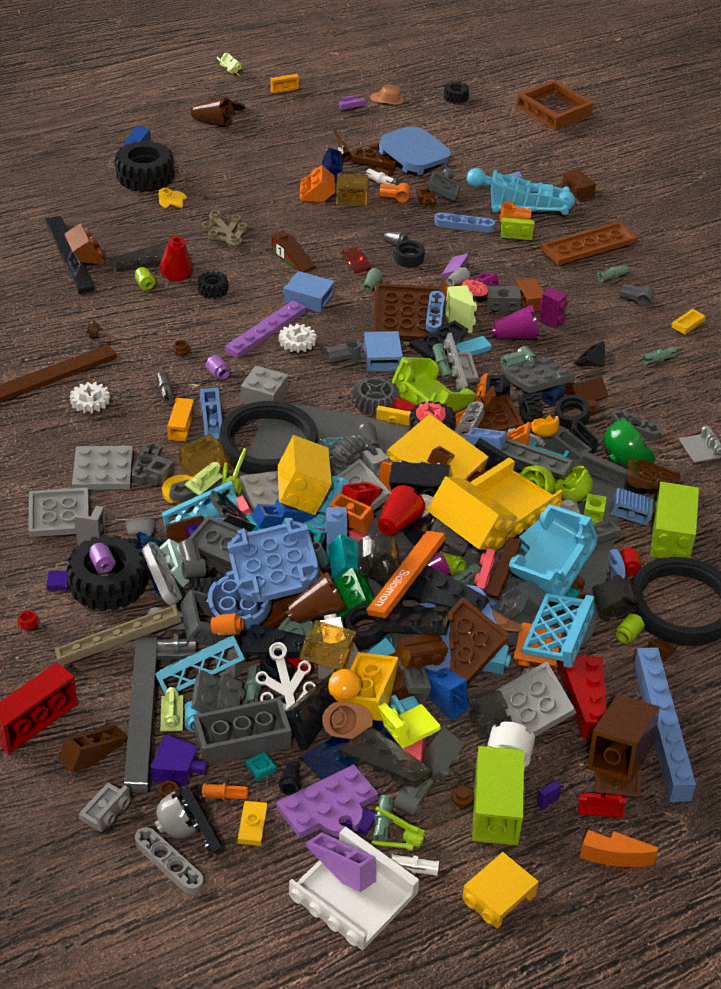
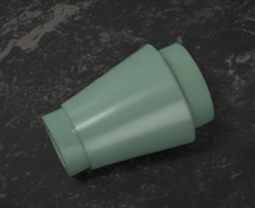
(373, 276)

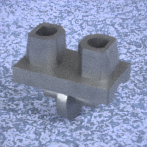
(174, 649)

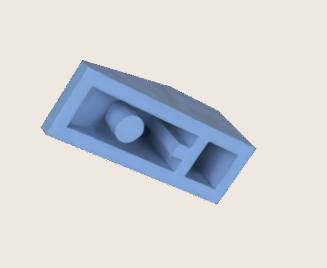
(211, 411)

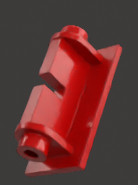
(600, 805)

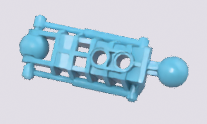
(522, 192)

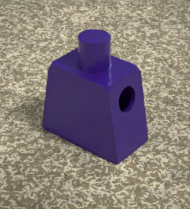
(176, 762)

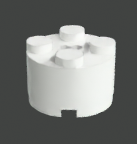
(513, 736)

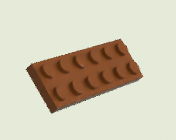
(589, 243)

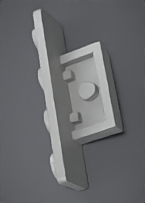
(462, 364)

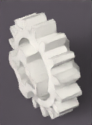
(297, 338)
(89, 397)

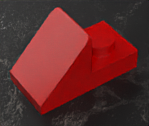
(363, 492)

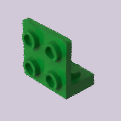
(353, 590)

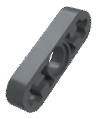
(651, 432)
(145, 455)

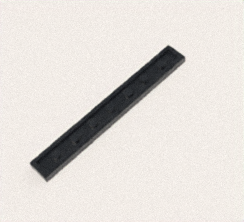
(74, 267)

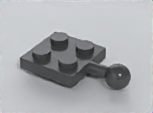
(444, 184)

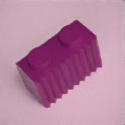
(553, 307)

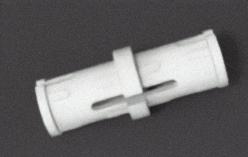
(380, 178)
(417, 865)

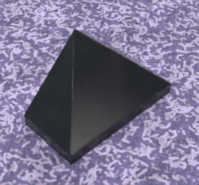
(593, 356)
(584, 434)
(417, 529)

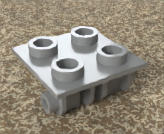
(702, 446)

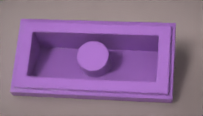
(456, 262)

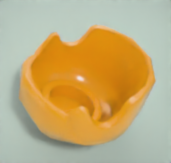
(545, 427)
(344, 685)

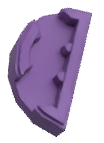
(350, 102)

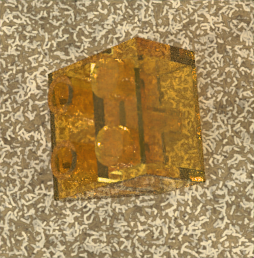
(351, 189)
(200, 454)
(328, 646)

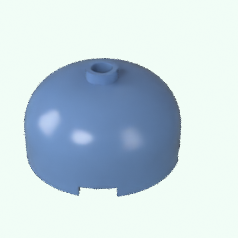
(233, 603)

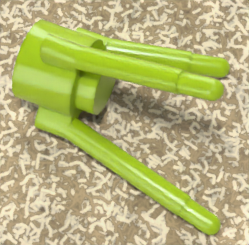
(234, 479)
(413, 835)

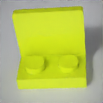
(410, 725)

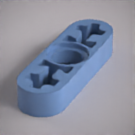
(434, 306)

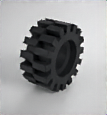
(456, 92)
(212, 284)
(530, 407)
(202, 584)

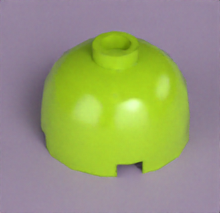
(540, 476)
(576, 485)

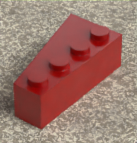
(587, 690)

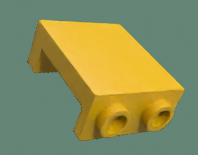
(499, 889)

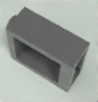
(195, 629)

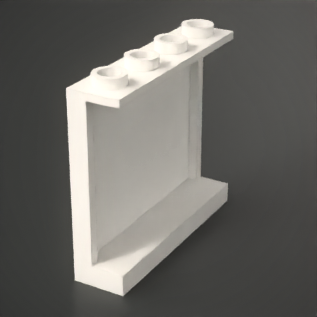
(351, 912)

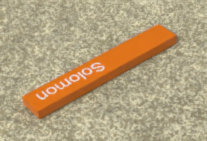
(406, 574)

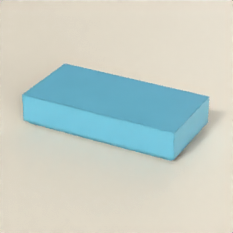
(475, 346)

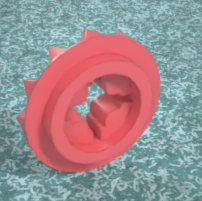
(477, 288)
(424, 410)

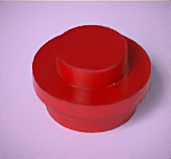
(27, 620)

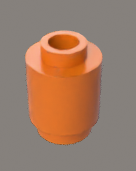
(227, 624)

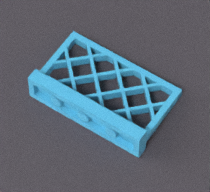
(575, 630)

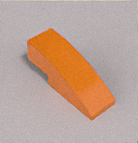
(617, 850)

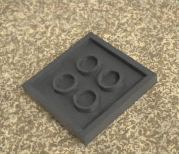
(538, 375)

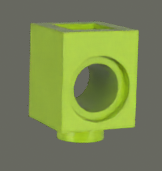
(595, 507)

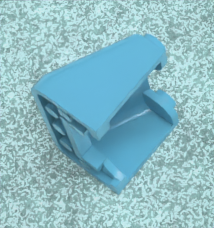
(557, 551)

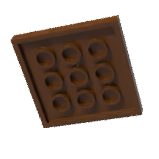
(402, 309)

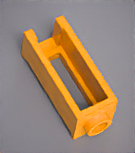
(180, 419)

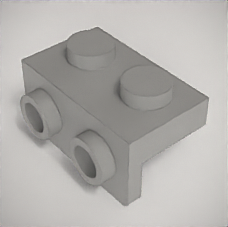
(105, 806)

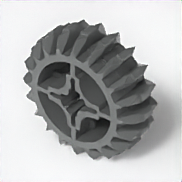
(372, 393)
(349, 452)

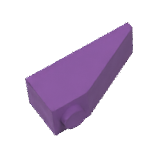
(344, 861)

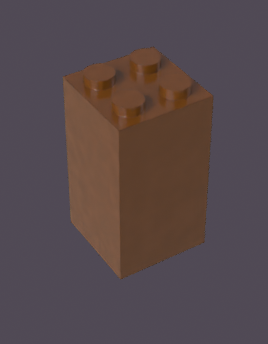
(623, 738)

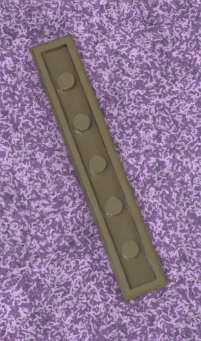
(117, 635)

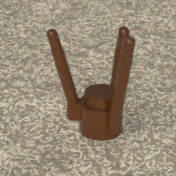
(346, 155)

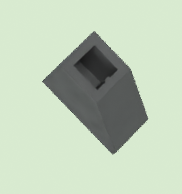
(441, 752)

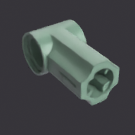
(523, 355)

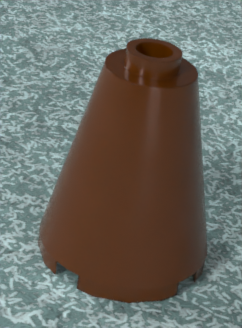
(214, 111)
(316, 601)

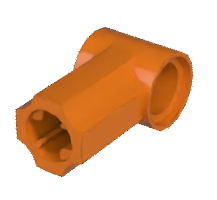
(394, 192)
(509, 210)

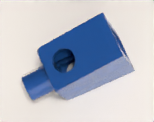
(448, 692)

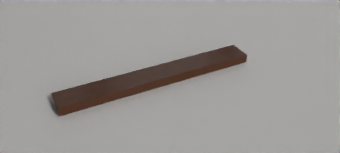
(56, 372)

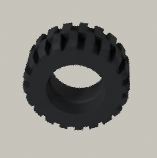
(144, 166)
(110, 590)

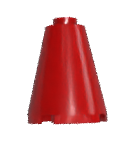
(176, 260)
(400, 510)

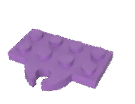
(328, 803)

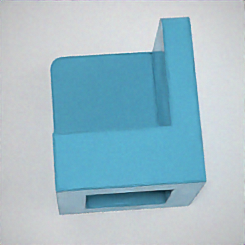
(383, 646)

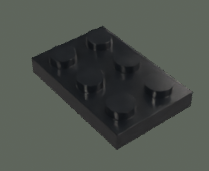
(417, 620)

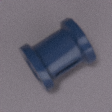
(550, 397)

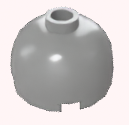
(174, 818)

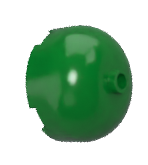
(625, 442)

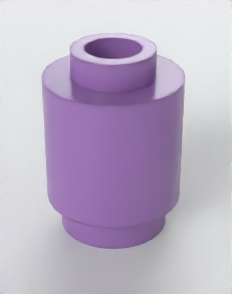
(218, 367)
(102, 557)

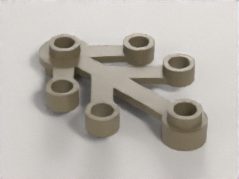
(233, 240)

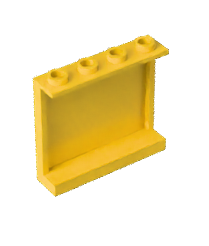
(431, 433)
(516, 494)

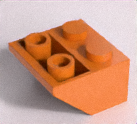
(317, 185)

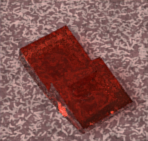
(357, 260)

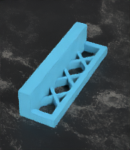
(198, 502)
(197, 657)

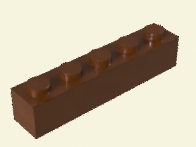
(502, 570)

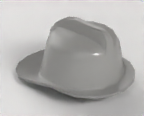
(143, 525)

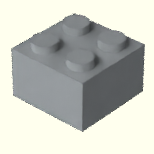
(264, 385)

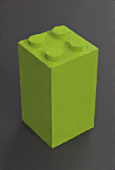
(674, 521)
(498, 795)

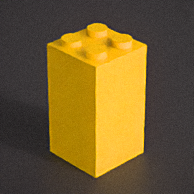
(304, 475)
(472, 513)

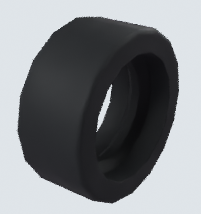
(409, 246)
(572, 401)
(364, 637)

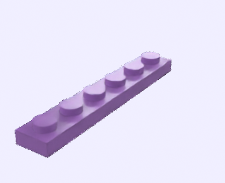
(265, 329)

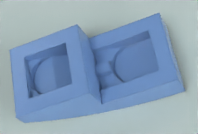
(616, 564)

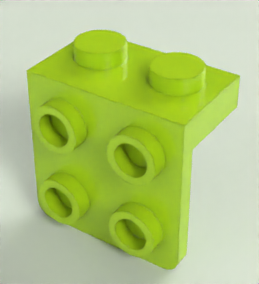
(517, 229)

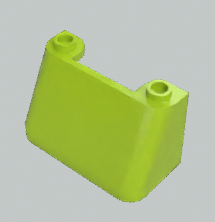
(418, 384)

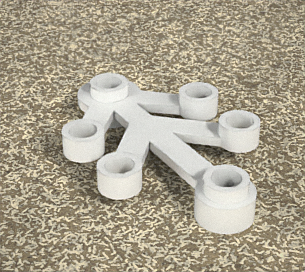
(286, 686)

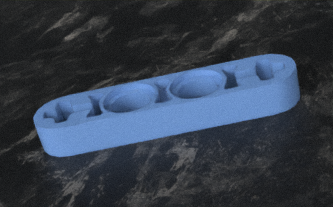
(464, 222)

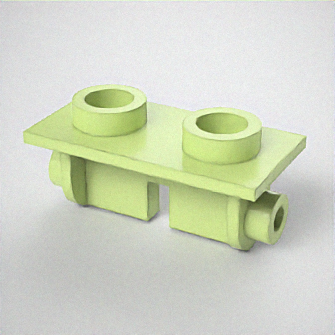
(232, 64)
(205, 479)
(171, 711)

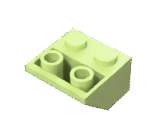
(460, 306)

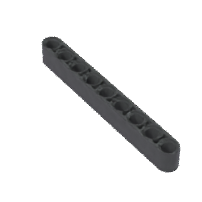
(141, 715)

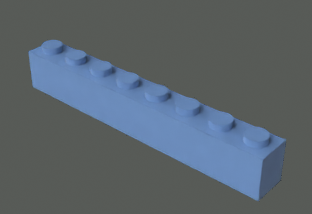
(668, 739)

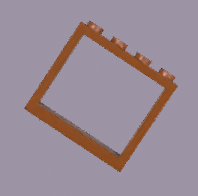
(527, 102)

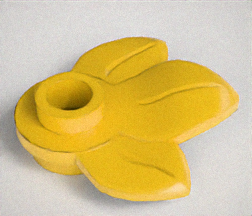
(168, 197)

